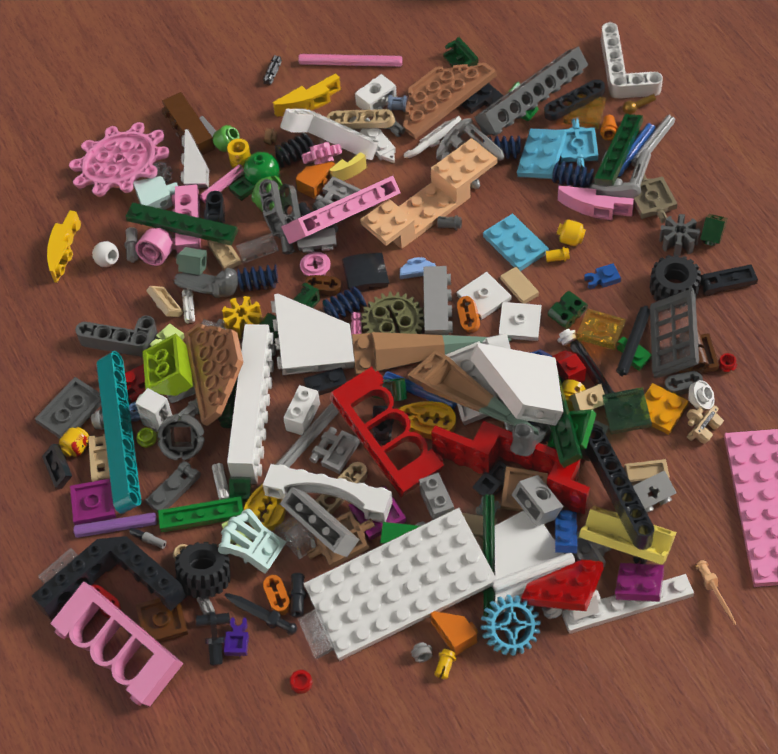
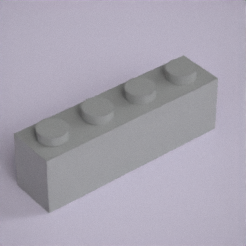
(436, 300)
(319, 522)

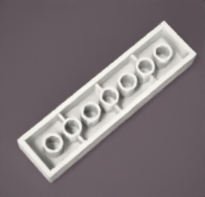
(251, 403)

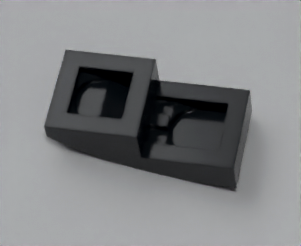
(491, 482)

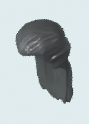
(218, 286)

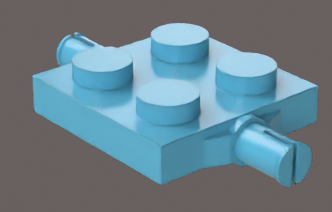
(579, 145)

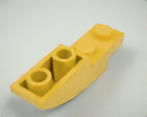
(309, 99)
(59, 244)

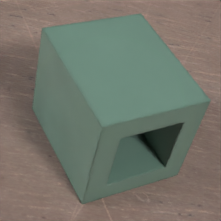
(191, 260)

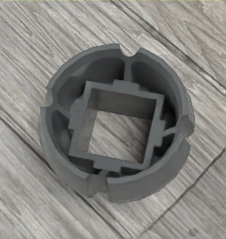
(178, 450)

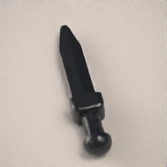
(272, 618)

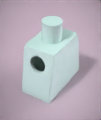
(154, 192)

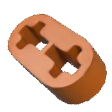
(472, 313)
(281, 593)

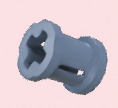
(397, 103)

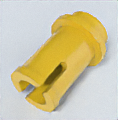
(557, 255)
(445, 663)

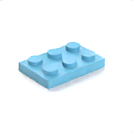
(541, 153)
(515, 242)

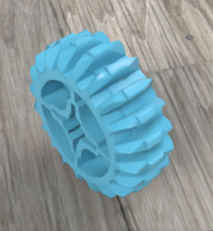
(510, 616)

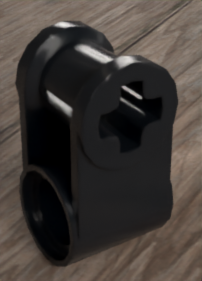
(215, 207)
(383, 431)

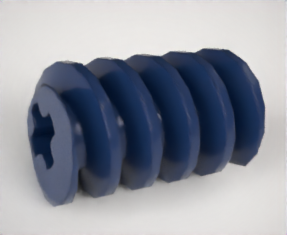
(508, 147)
(572, 176)
(258, 278)
(344, 303)

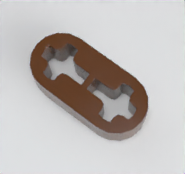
(324, 284)

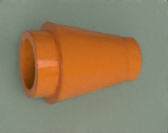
(608, 127)

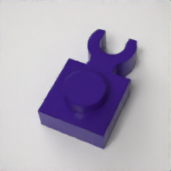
(237, 641)

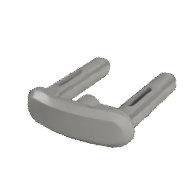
(453, 138)
(629, 189)

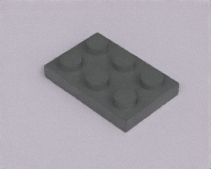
(69, 408)

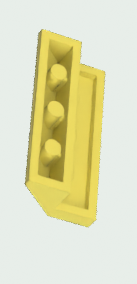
(608, 530)

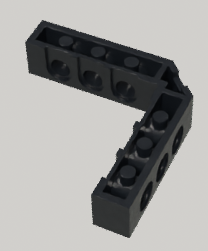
(102, 557)

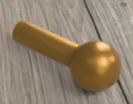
(630, 107)

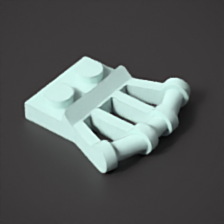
(265, 543)

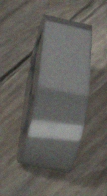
(682, 382)

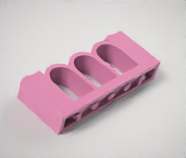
(340, 209)
(153, 676)

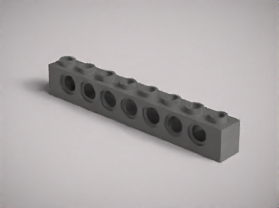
(531, 91)

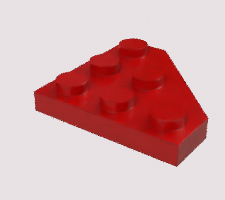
(566, 588)

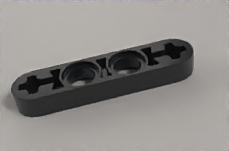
(559, 110)

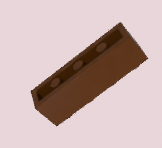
(184, 118)

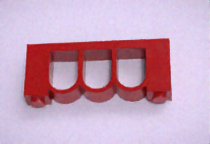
(359, 389)

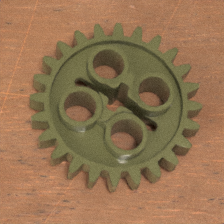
(409, 314)

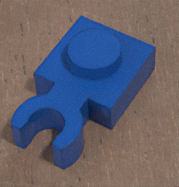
(603, 275)

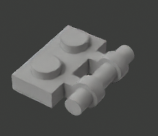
(336, 190)
(340, 451)

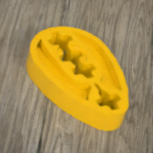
(420, 410)
(275, 511)

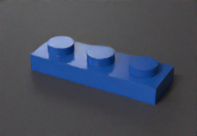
(566, 532)

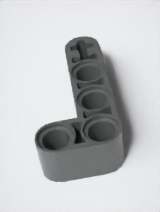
(116, 338)

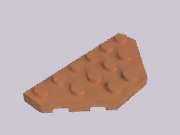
(441, 93)
(215, 366)

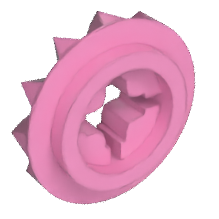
(322, 261)

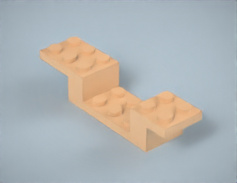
(444, 194)

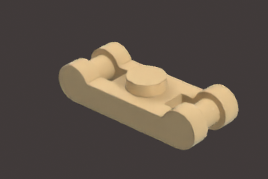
(98, 458)

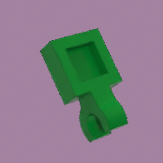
(641, 356)

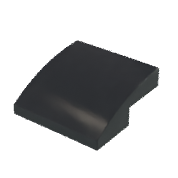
(365, 271)

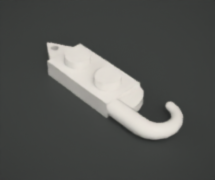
(433, 137)
(385, 149)

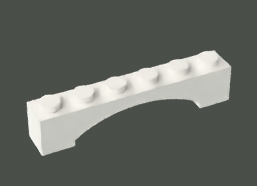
(371, 500)

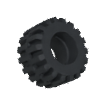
(674, 268)
(202, 570)

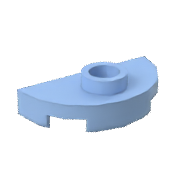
(414, 267)

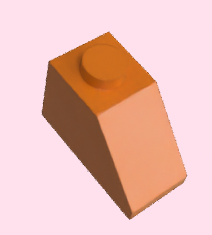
(313, 179)
(454, 631)

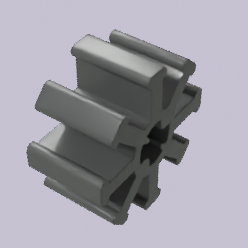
(679, 234)

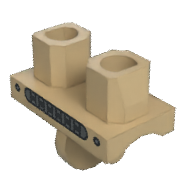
(709, 418)

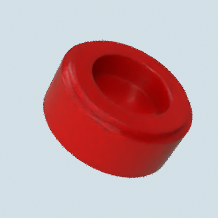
(301, 681)

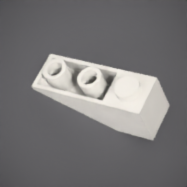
(195, 168)

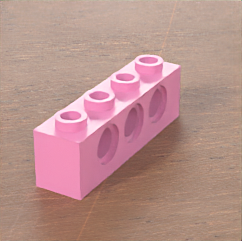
(186, 202)

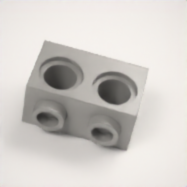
(435, 496)

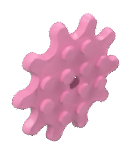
(131, 151)

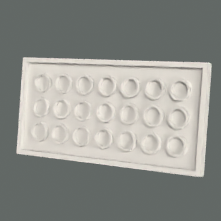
(400, 583)

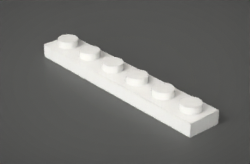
(612, 609)

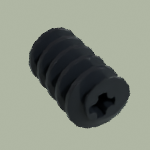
(293, 148)

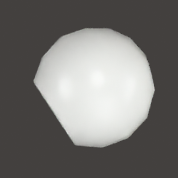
(105, 254)

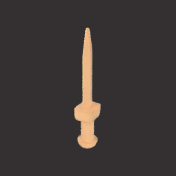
(711, 582)

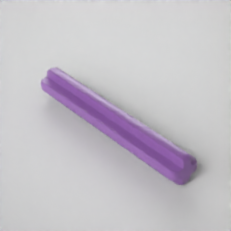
(115, 524)

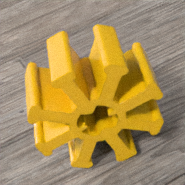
(241, 315)

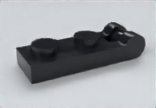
(728, 279)

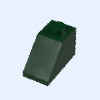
(713, 229)

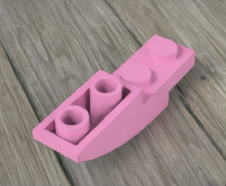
(588, 203)

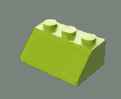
(168, 367)

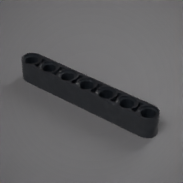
(620, 489)

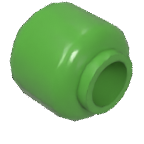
(223, 136)

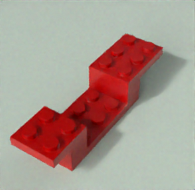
(495, 441)

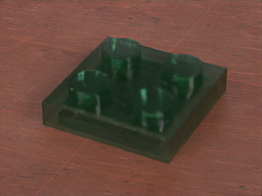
(626, 411)

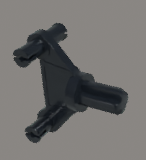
(214, 642)

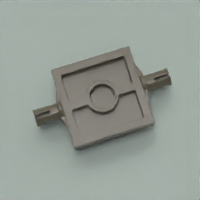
(654, 198)

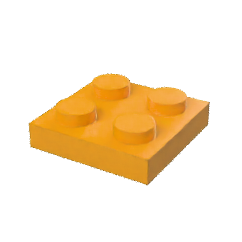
(664, 408)

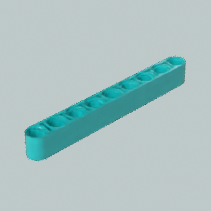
(118, 433)

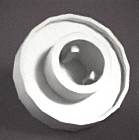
(701, 395)

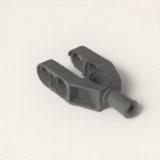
(278, 216)

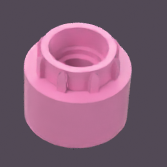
(154, 246)

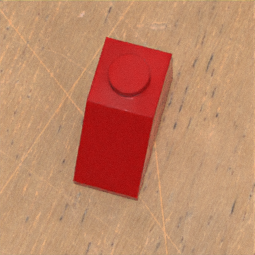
(570, 366)

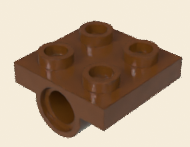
(707, 357)

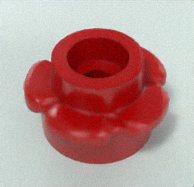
(730, 359)

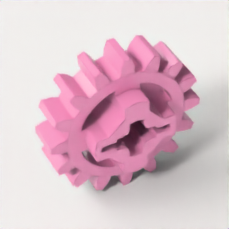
(321, 153)

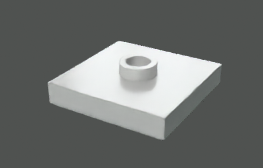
(486, 293)
(520, 321)

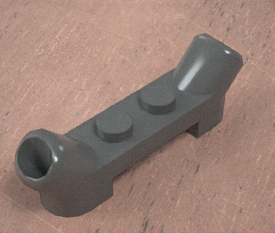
(525, 440)

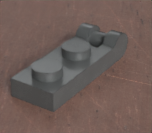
(173, 487)

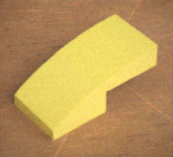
(345, 170)

